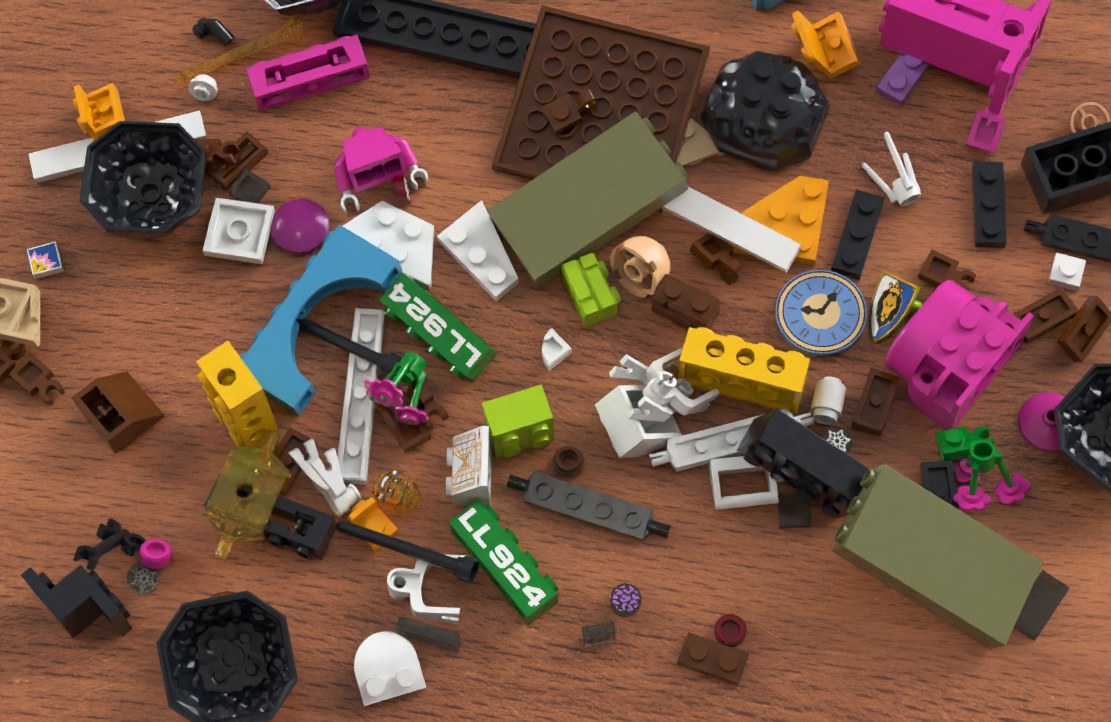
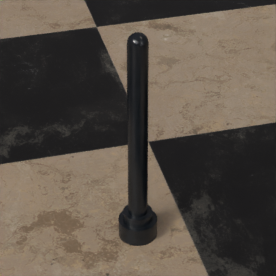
(384, 362)
(463, 567)

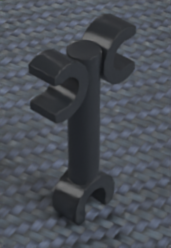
(112, 538)

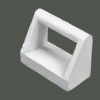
(738, 465)

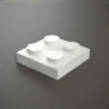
(238, 231)

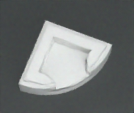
(554, 349)

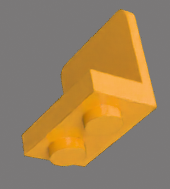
(826, 44)

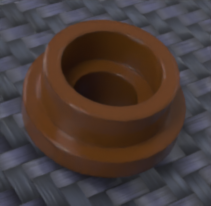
(568, 452)

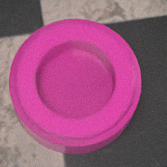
(155, 554)

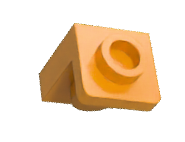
(370, 516)

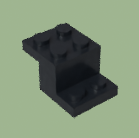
(79, 600)

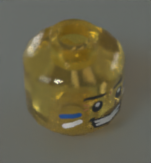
(396, 491)

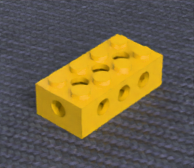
(740, 377)
(236, 396)

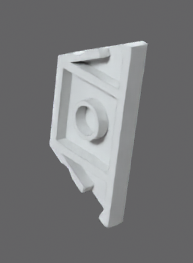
(399, 236)

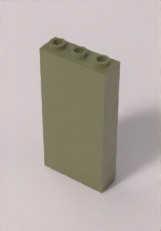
(589, 198)
(937, 556)

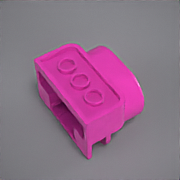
(954, 351)

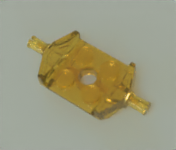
(245, 518)

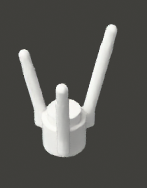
(905, 188)

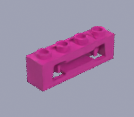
(308, 72)

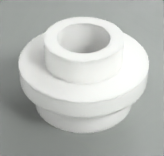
(203, 88)

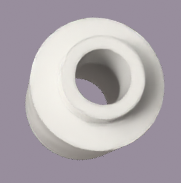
(828, 400)

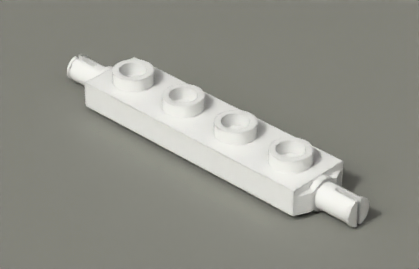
(712, 443)

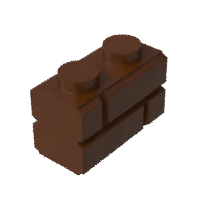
(685, 304)

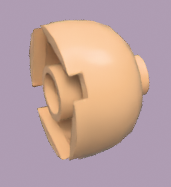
(640, 264)

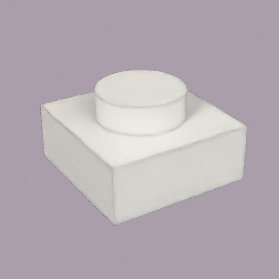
(1066, 272)

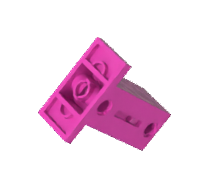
(968, 37)

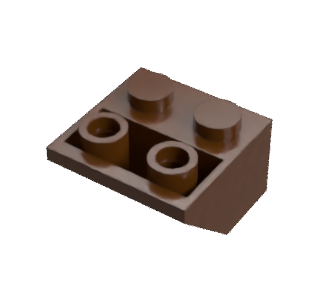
(117, 409)

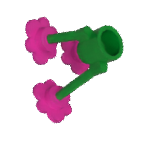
(980, 461)

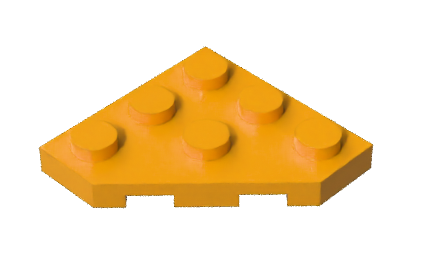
(794, 212)

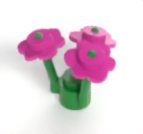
(385, 392)

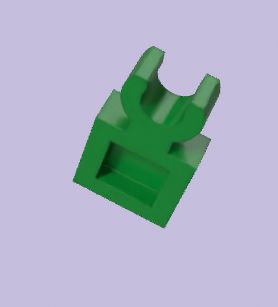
(955, 443)

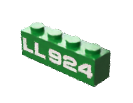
(438, 327)
(504, 562)

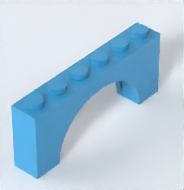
(341, 264)

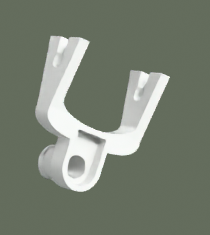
(664, 392)
(652, 410)
(328, 481)
(412, 583)

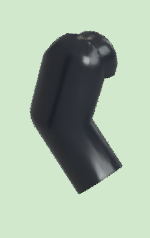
(213, 27)

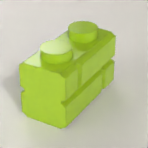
(589, 289)

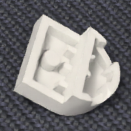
(387, 667)

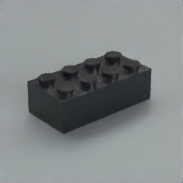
(1070, 168)
(803, 461)

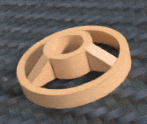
(1083, 115)

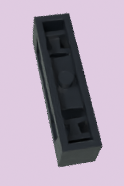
(317, 531)

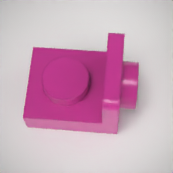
(986, 130)

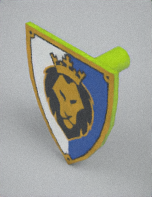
(891, 305)

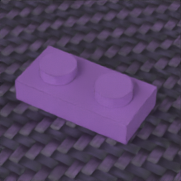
(902, 78)

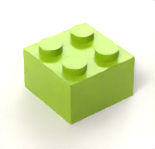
(519, 421)

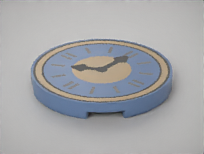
(820, 313)

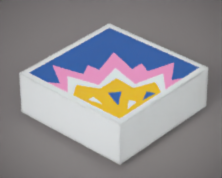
(45, 260)

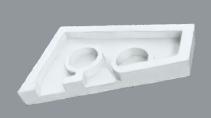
(480, 252)

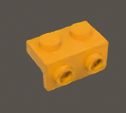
(98, 110)

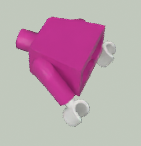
(372, 160)

